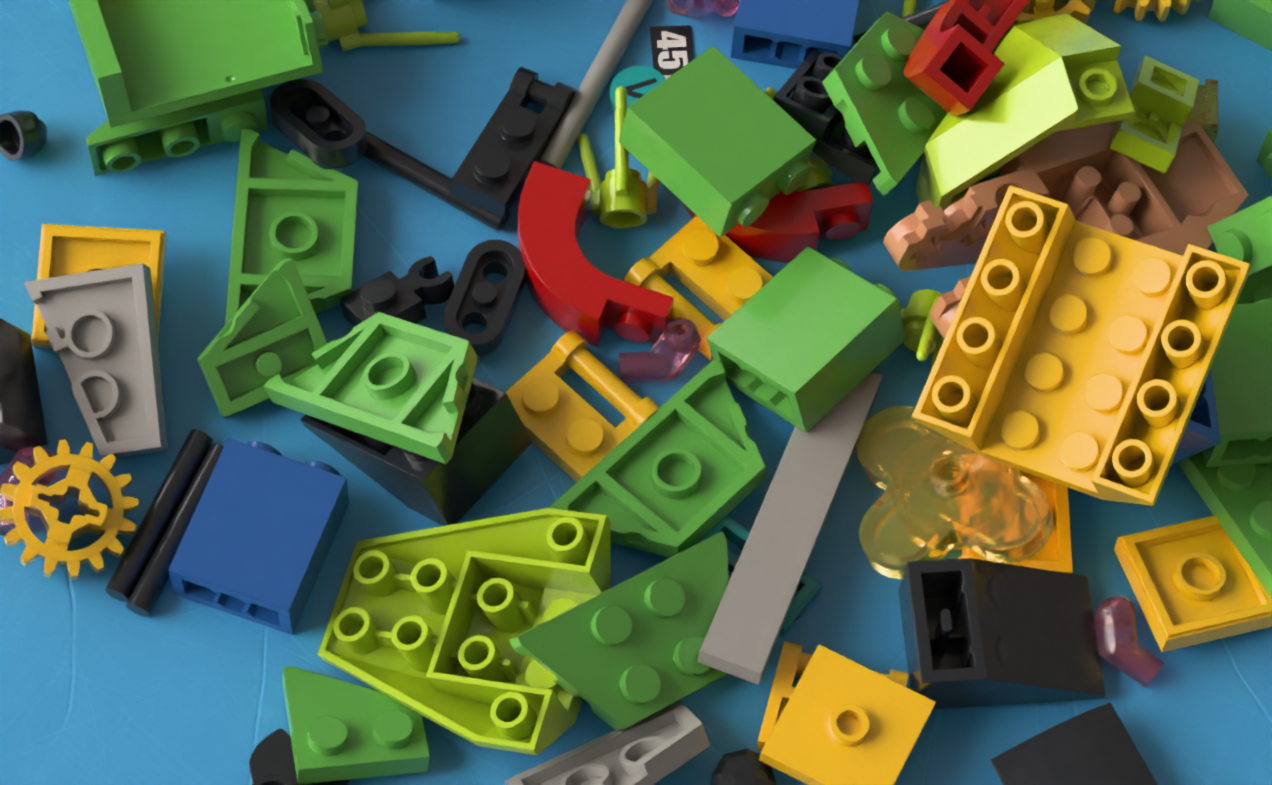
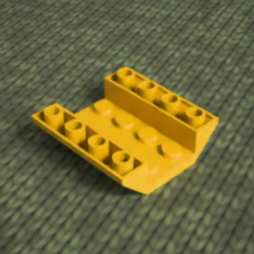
(1079, 350)

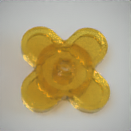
(943, 498)

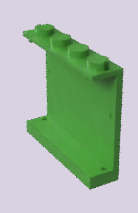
(193, 52)

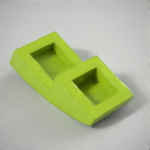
(1161, 106)

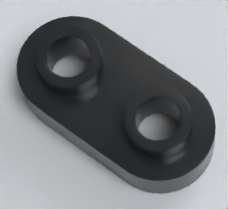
(318, 123)
(484, 302)

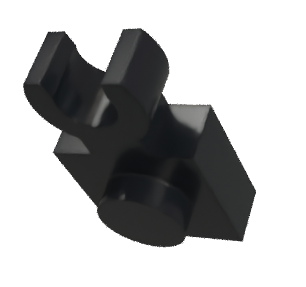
(399, 297)

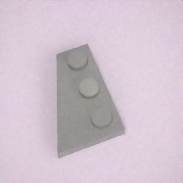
(109, 347)
(626, 756)

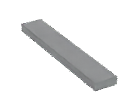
(785, 537)

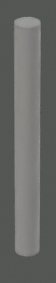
(594, 83)

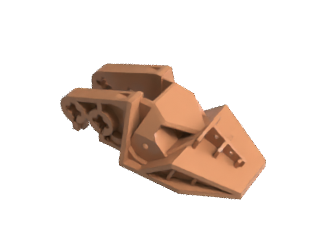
(1100, 190)

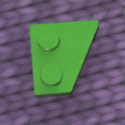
(264, 338)
(349, 730)

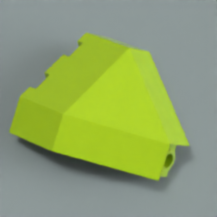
(1051, 81)

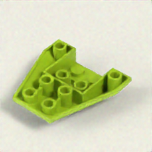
(435, 615)

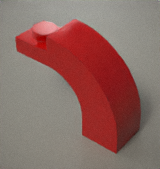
(955, 51)
(801, 219)
(562, 278)

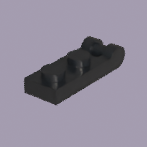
(511, 143)

